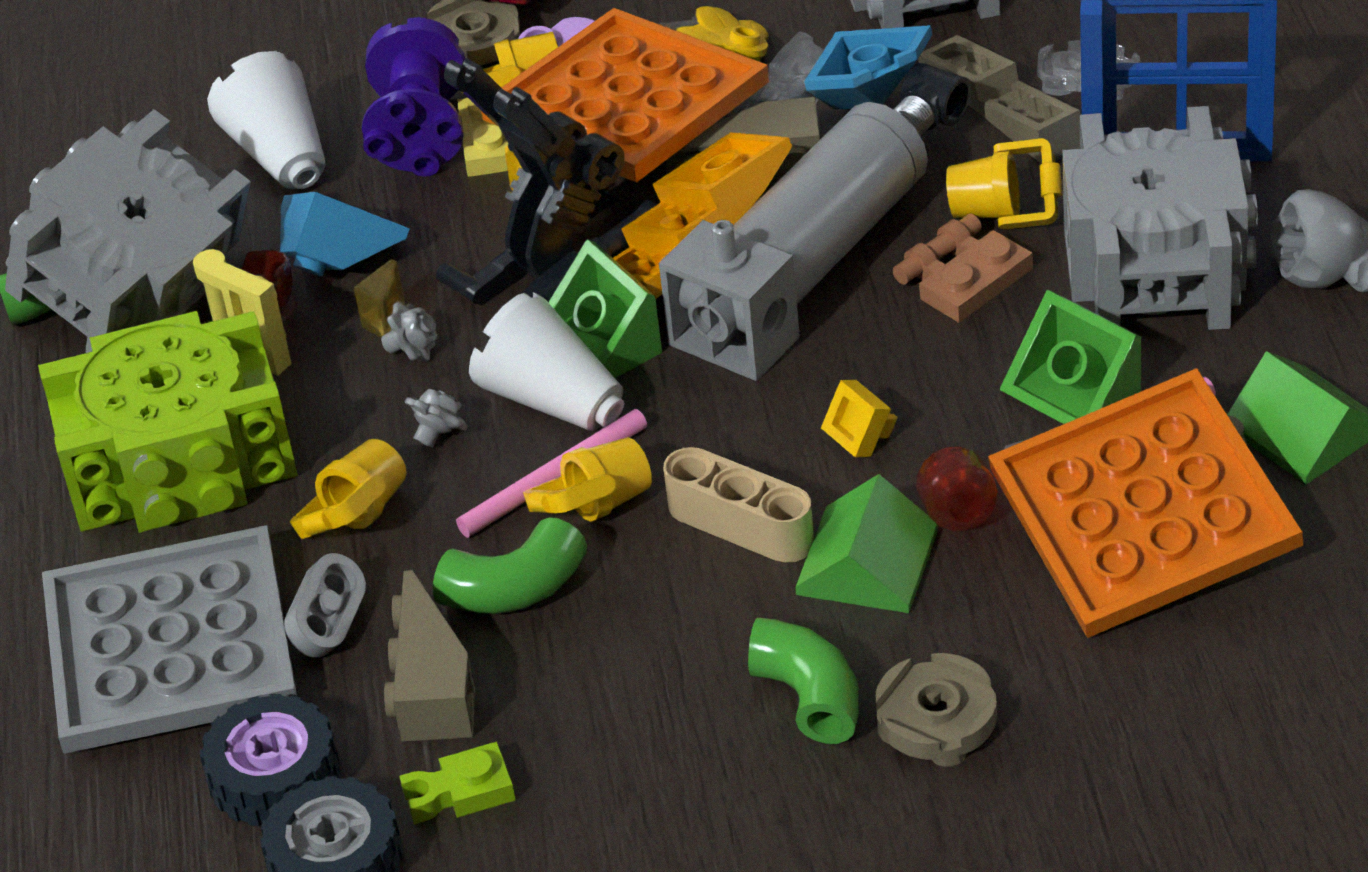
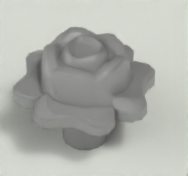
(411, 332)
(436, 415)

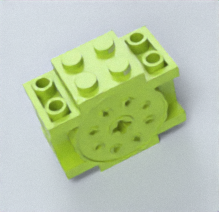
(167, 421)

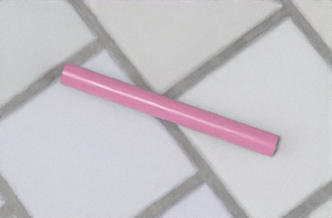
(513, 496)

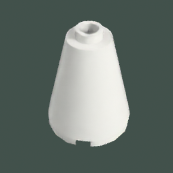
(270, 117)
(545, 365)

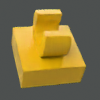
(858, 418)

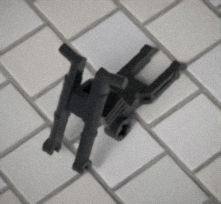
(557, 190)

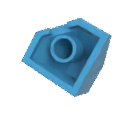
(865, 65)
(331, 233)

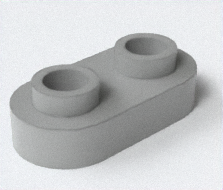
(321, 615)

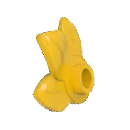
(725, 31)

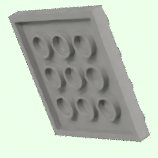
(165, 638)

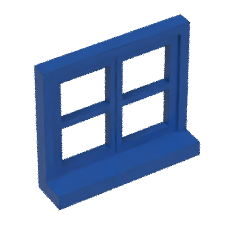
(1102, 73)

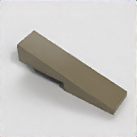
(1003, 99)

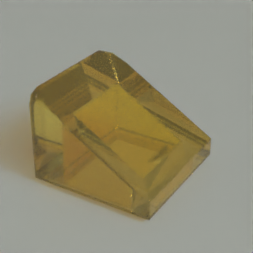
(377, 296)

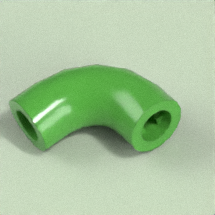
(511, 579)

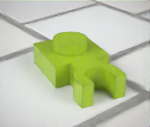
(466, 781)

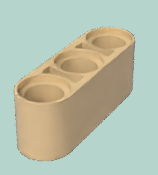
(739, 504)

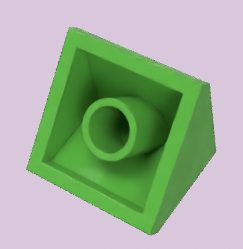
(608, 310)
(1073, 361)
(1299, 418)
(869, 549)

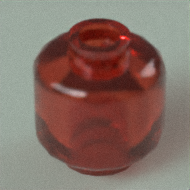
(956, 488)

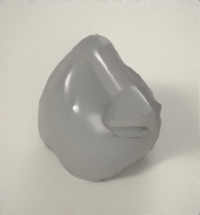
(1320, 242)

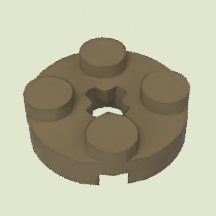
(487, 22)
(942, 734)

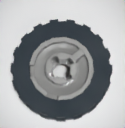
(332, 829)

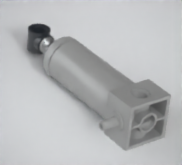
(739, 285)

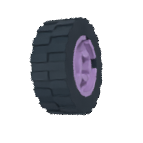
(264, 752)

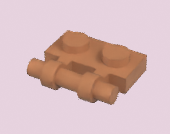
(972, 277)

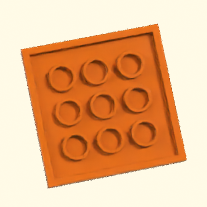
(640, 86)
(1144, 502)

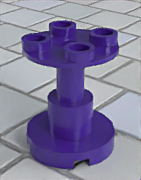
(412, 120)

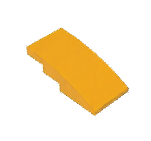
(708, 187)

